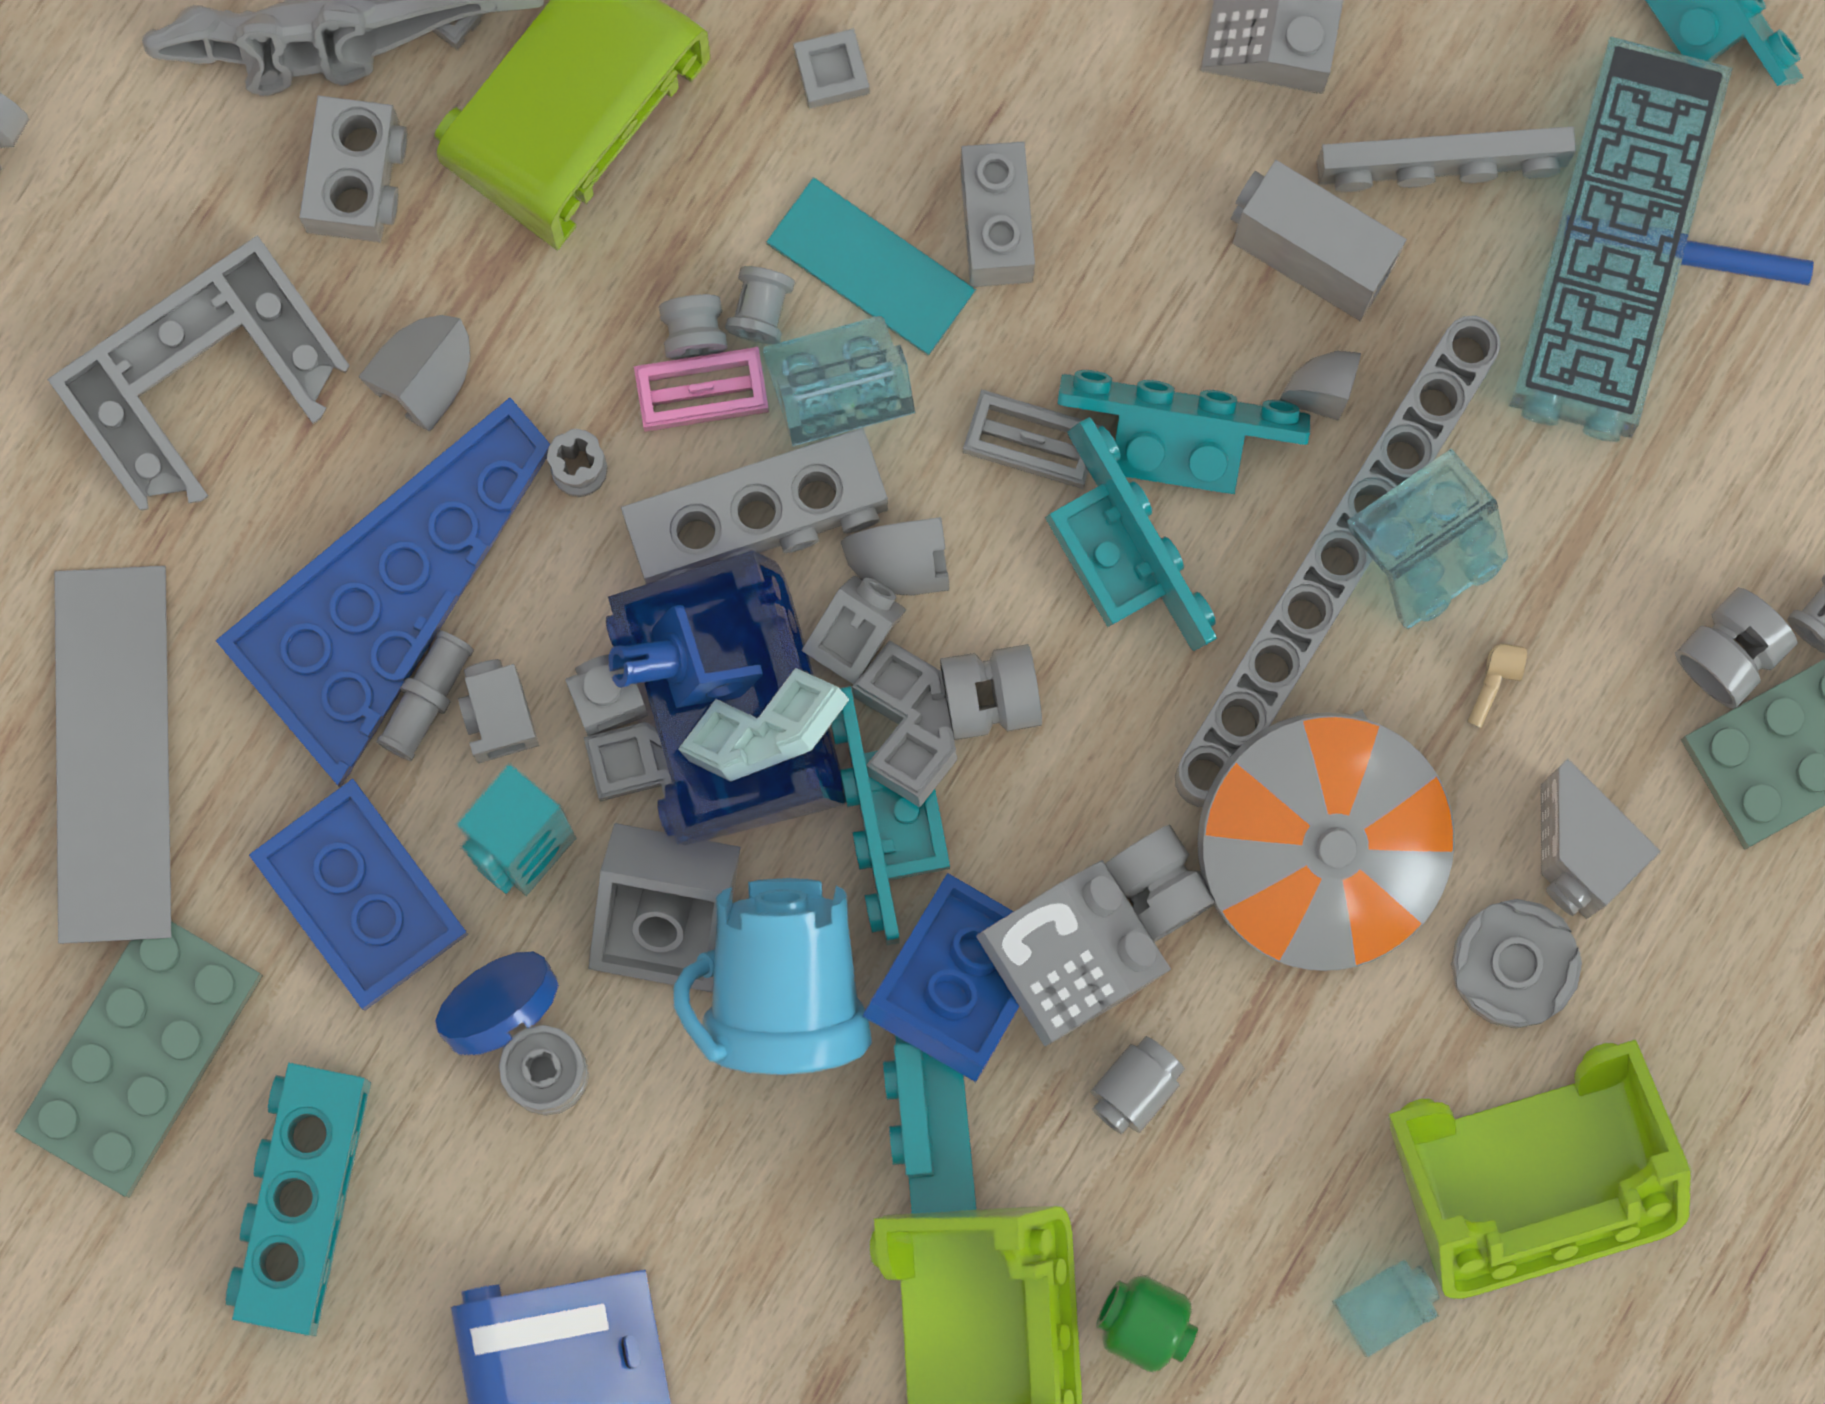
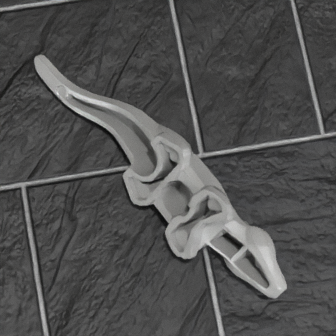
(308, 36)

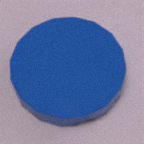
(495, 1001)

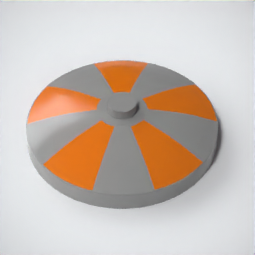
(1326, 841)

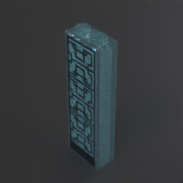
(1620, 240)

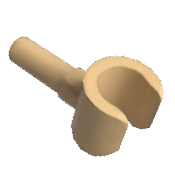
(1502, 662)

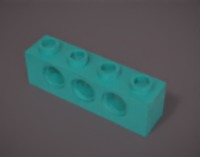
(515, 832)
(298, 1301)

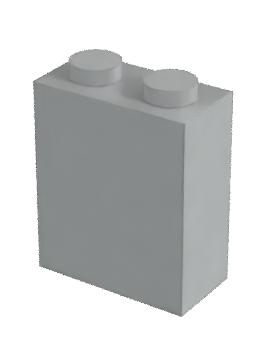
(1315, 238)

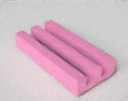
(707, 412)

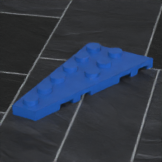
(368, 607)

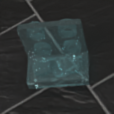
(839, 380)
(1433, 537)

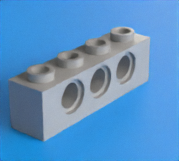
(840, 461)

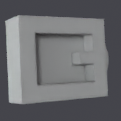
(854, 627)

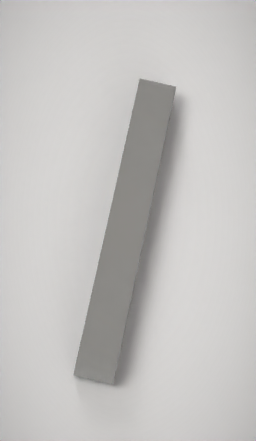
(1312, 580)

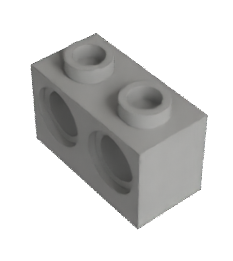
(337, 169)
(997, 214)

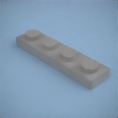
(1420, 160)

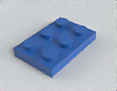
(358, 894)
(944, 985)

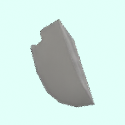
(422, 367)
(1323, 383)
(901, 556)

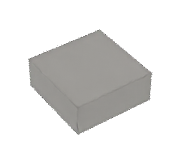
(831, 68)

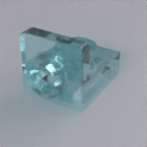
(1388, 1306)

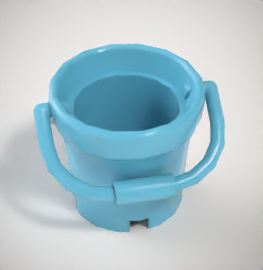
(778, 982)

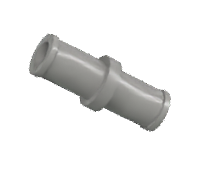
(425, 695)

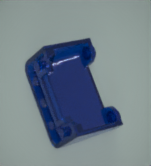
(738, 620)

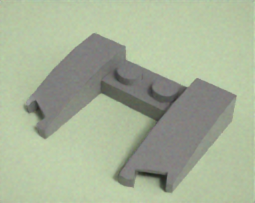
(235, 292)

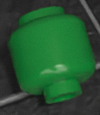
(1147, 1323)

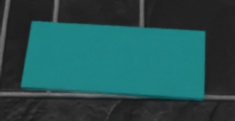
(871, 266)

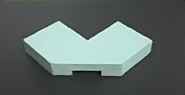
(790, 725)

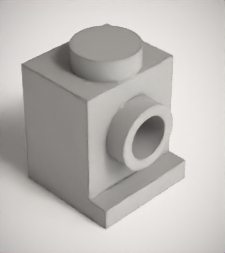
(600, 701)
(497, 711)

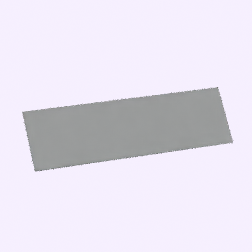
(112, 755)

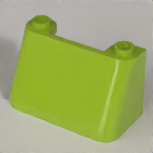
(568, 105)
(1545, 1175)
(985, 1304)

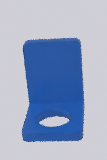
(677, 659)

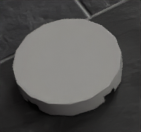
(1516, 963)

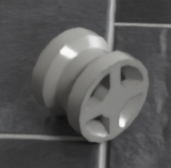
(693, 326)

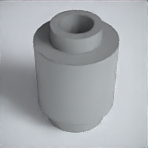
(1136, 1086)

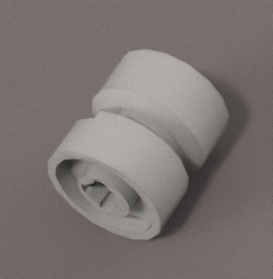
(1720, 663)
(1013, 690)
(1159, 884)
(544, 1070)

